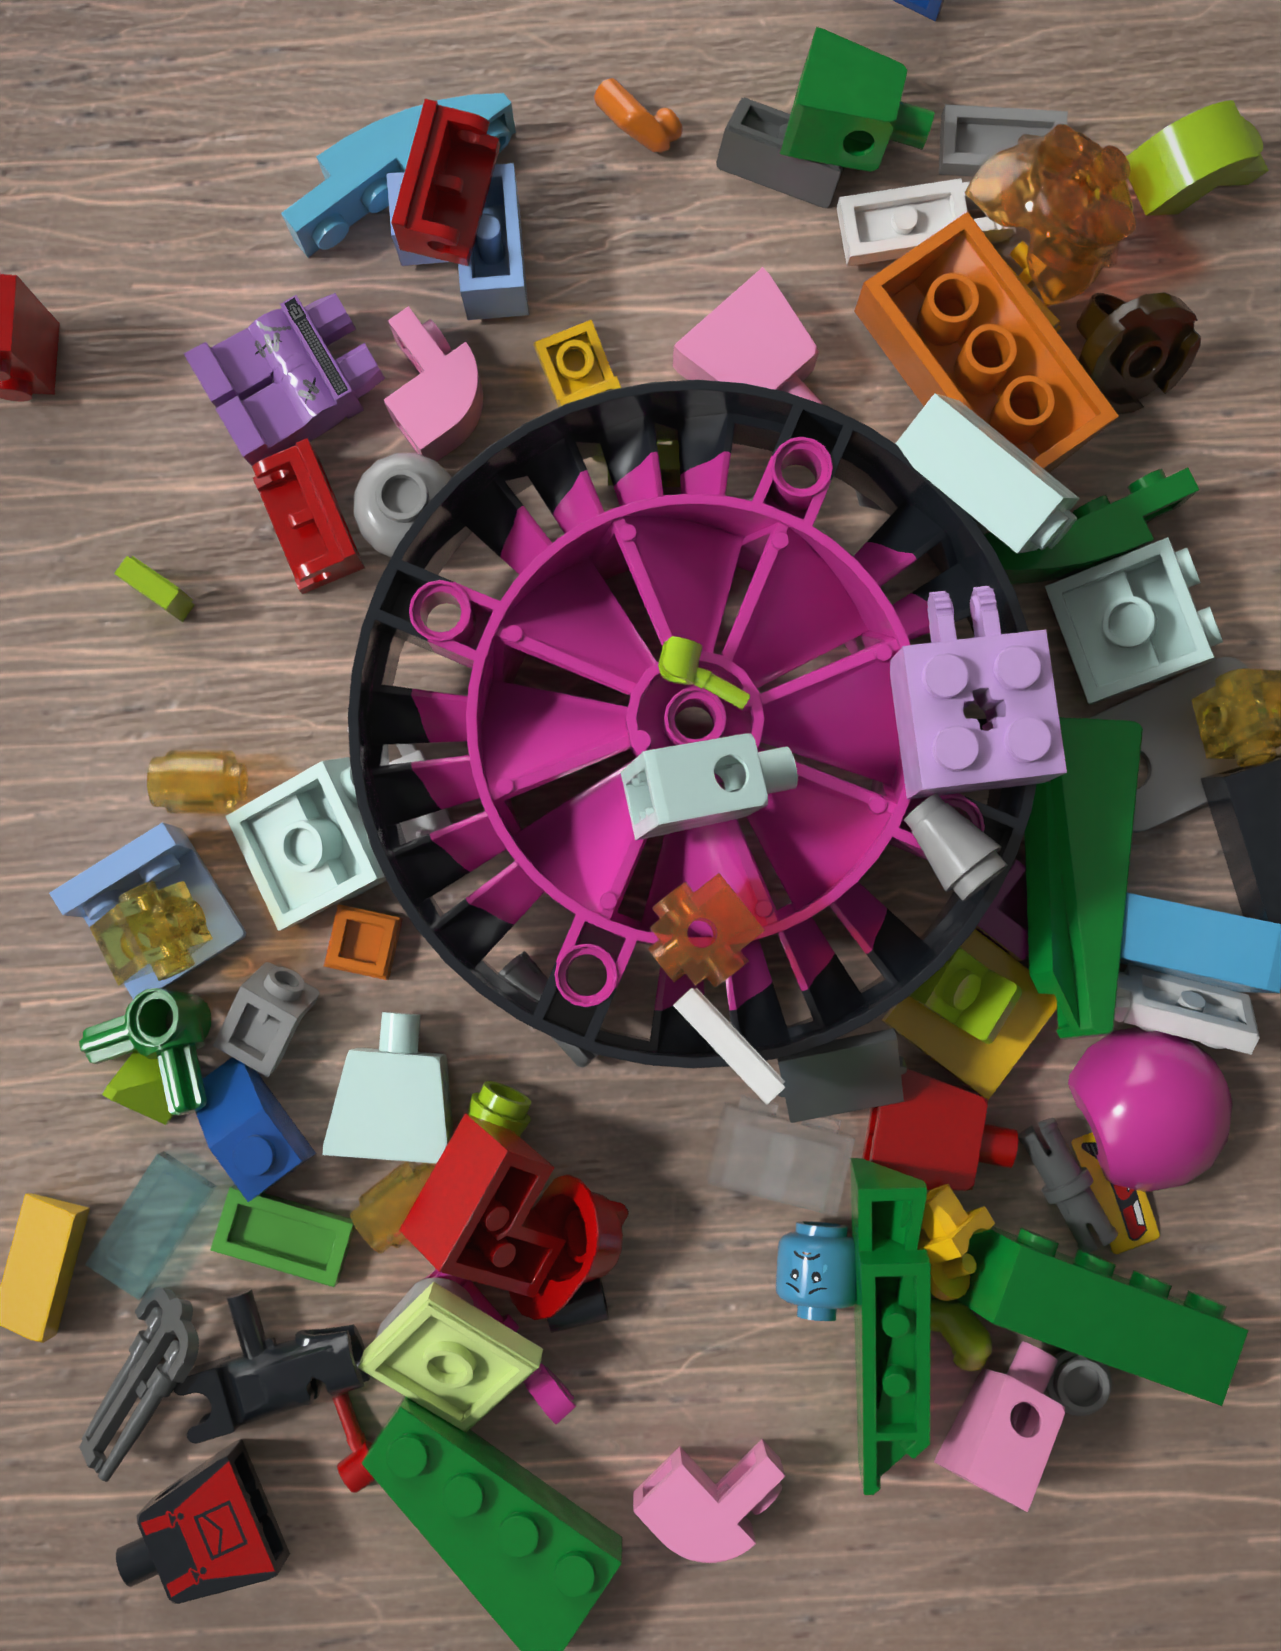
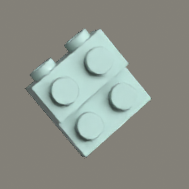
(1134, 620)
(307, 843)

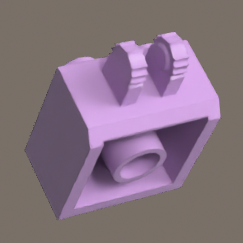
(1000, 674)

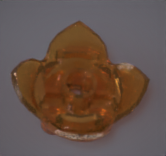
(1068, 199)

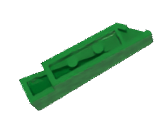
(1080, 872)
(890, 1319)

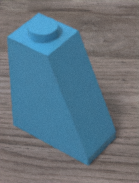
(1202, 945)

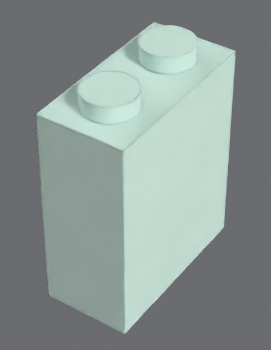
(988, 476)

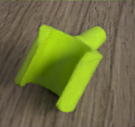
(680, 665)

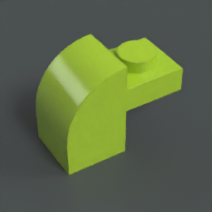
(1195, 157)

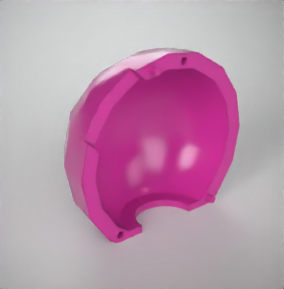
(1152, 1107)

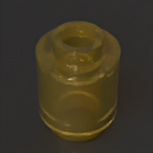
(197, 781)
(388, 1203)

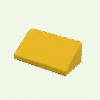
(41, 1266)

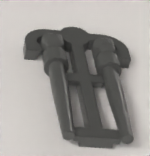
(143, 1378)

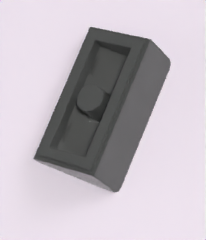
(753, 149)

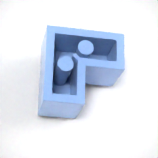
(496, 271)

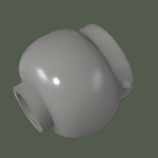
(393, 497)

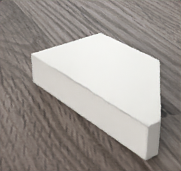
(730, 1045)

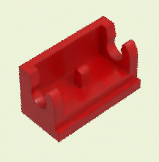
(445, 184)
(306, 516)

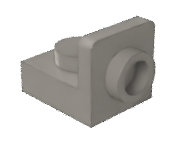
(265, 1017)

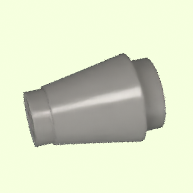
(955, 847)

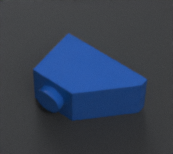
(250, 1129)

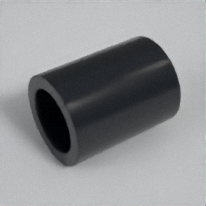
(584, 1308)

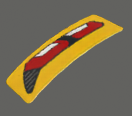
(1125, 1207)

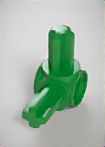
(145, 1031)

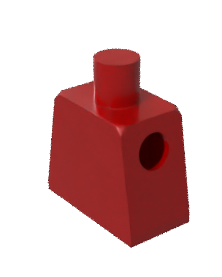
(937, 1134)

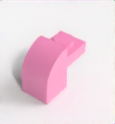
(446, 397)
(707, 1518)

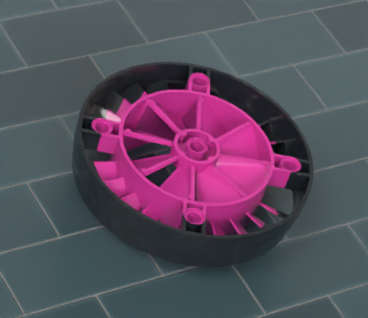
(683, 561)

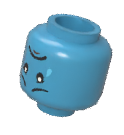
(817, 1269)

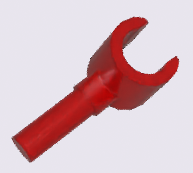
(350, 1468)

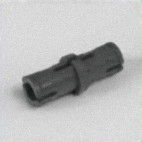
(1067, 1185)

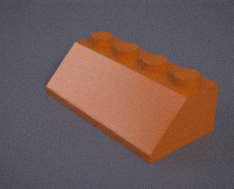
(972, 332)

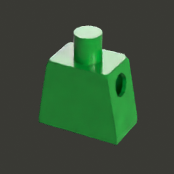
(851, 106)

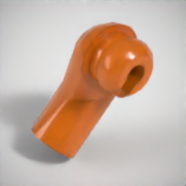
(634, 119)

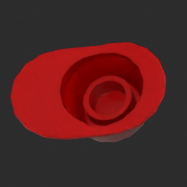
(592, 1245)

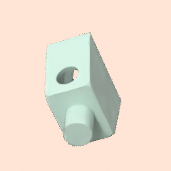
(678, 789)
(392, 1099)

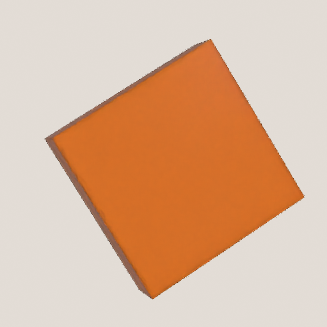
(363, 942)

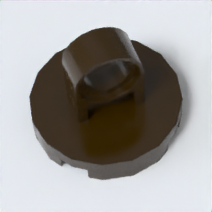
(1137, 346)

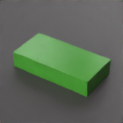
(284, 1236)

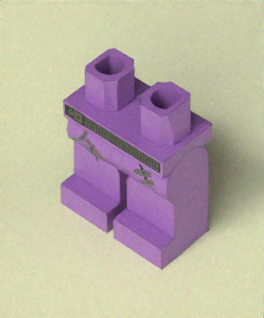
(281, 379)

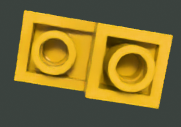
(575, 363)

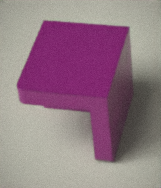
(1007, 918)

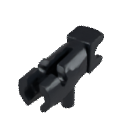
(269, 1374)

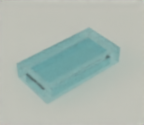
(150, 1225)

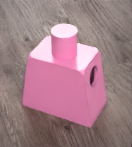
(750, 341)
(1002, 1452)

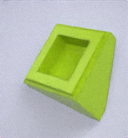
(140, 1088)

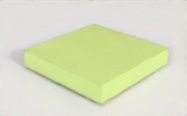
(450, 1357)

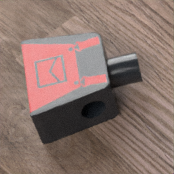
(207, 1532)

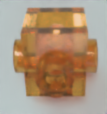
(723, 912)

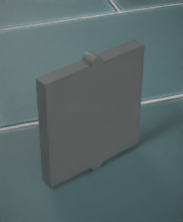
(843, 1076)

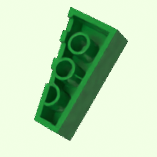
(1102, 1315)
(497, 1526)

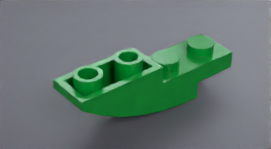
(1101, 530)

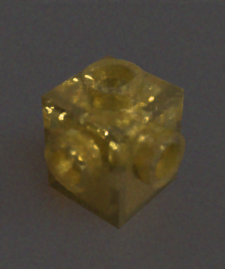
(1241, 716)
(151, 932)

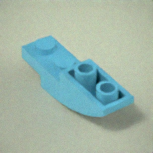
(359, 167)

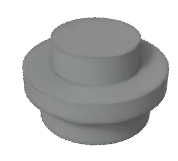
(1079, 1383)

